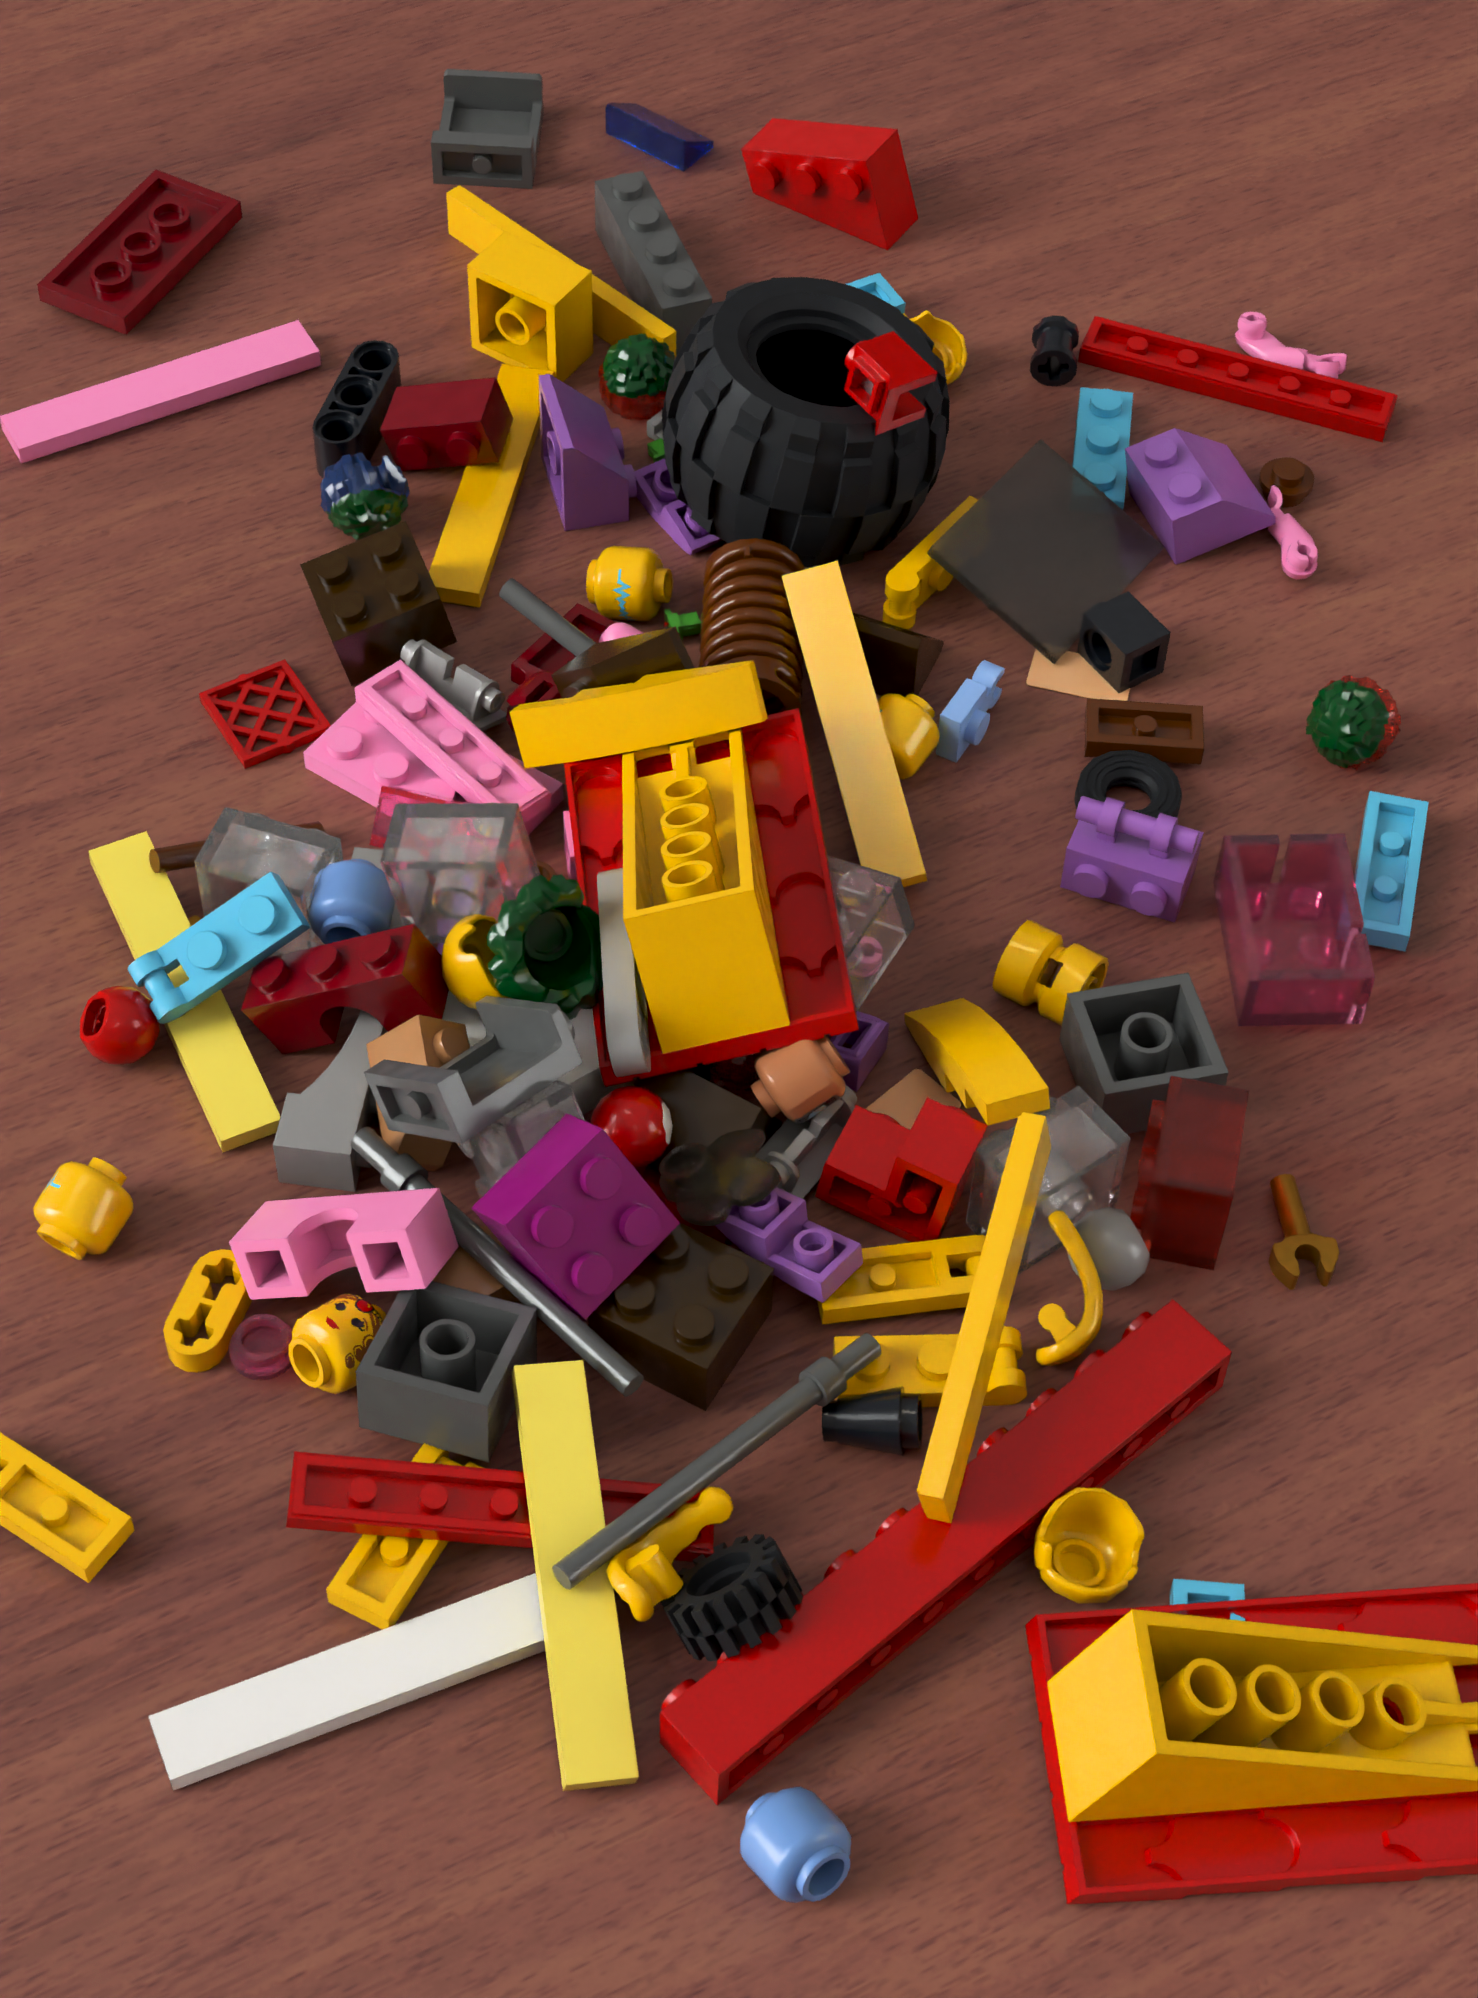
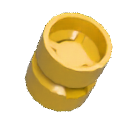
(1032, 963)

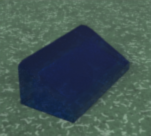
(655, 135)

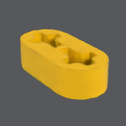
(197, 1304)

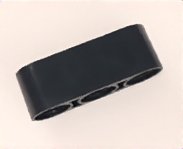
(357, 404)

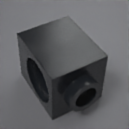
(1123, 641)

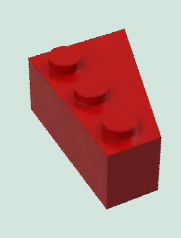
(835, 175)

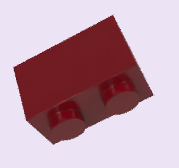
(447, 424)

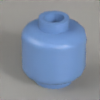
(351, 901)
(796, 1845)

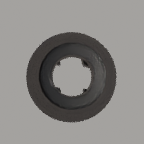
(875, 1421)

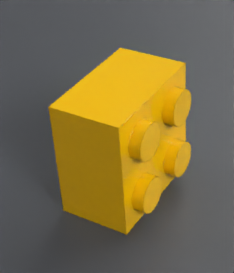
(530, 306)

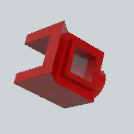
(881, 378)

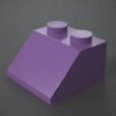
(582, 458)
(1193, 493)

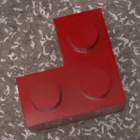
(902, 1175)

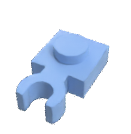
(965, 715)

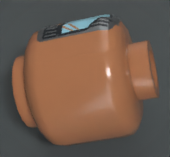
(800, 1079)

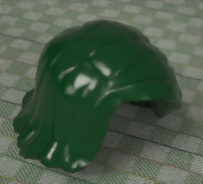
(548, 946)

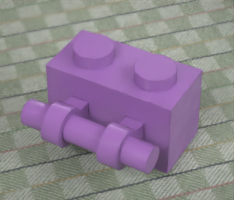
(1130, 858)

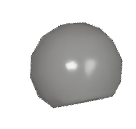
(1114, 1247)

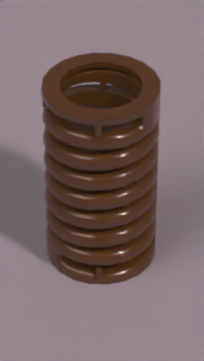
(751, 618)

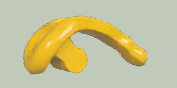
(1069, 1339)
(644, 1569)

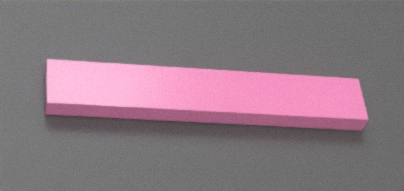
(159, 391)

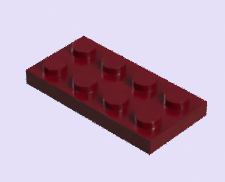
(140, 251)

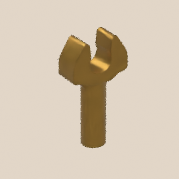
(1298, 1239)

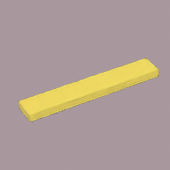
(208, 1034)
(580, 1622)

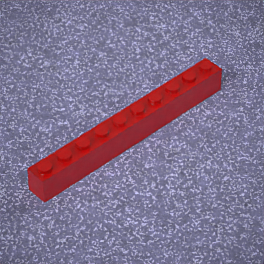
(924, 1567)

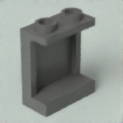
(488, 129)
(520, 1056)

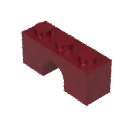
(303, 993)

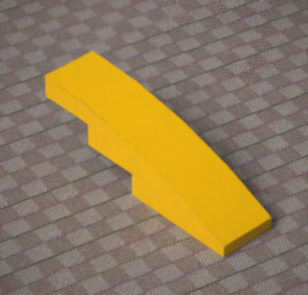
(639, 714)
(978, 1060)

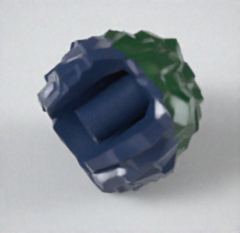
(363, 496)

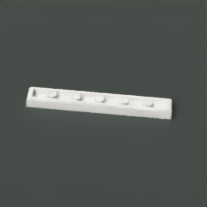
(349, 1682)

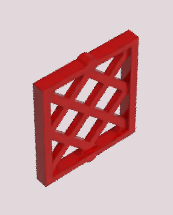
(247, 684)

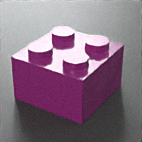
(576, 1214)

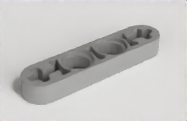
(622, 987)

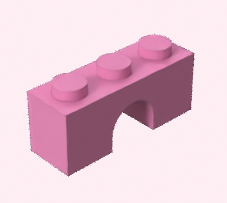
(390, 1236)

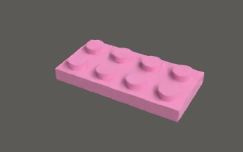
(364, 755)

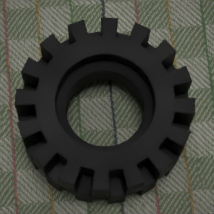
(733, 1597)

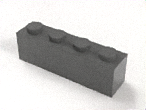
(649, 252)

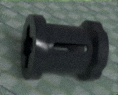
(1054, 358)

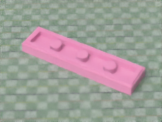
(449, 741)

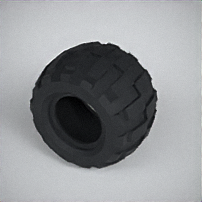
(774, 442)

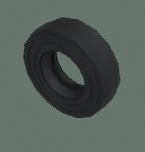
(1132, 770)

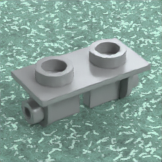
(468, 692)
(803, 1148)

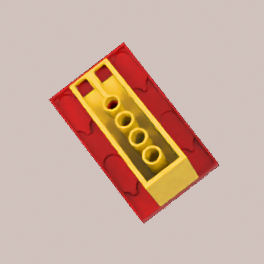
(718, 892)
(1262, 1748)

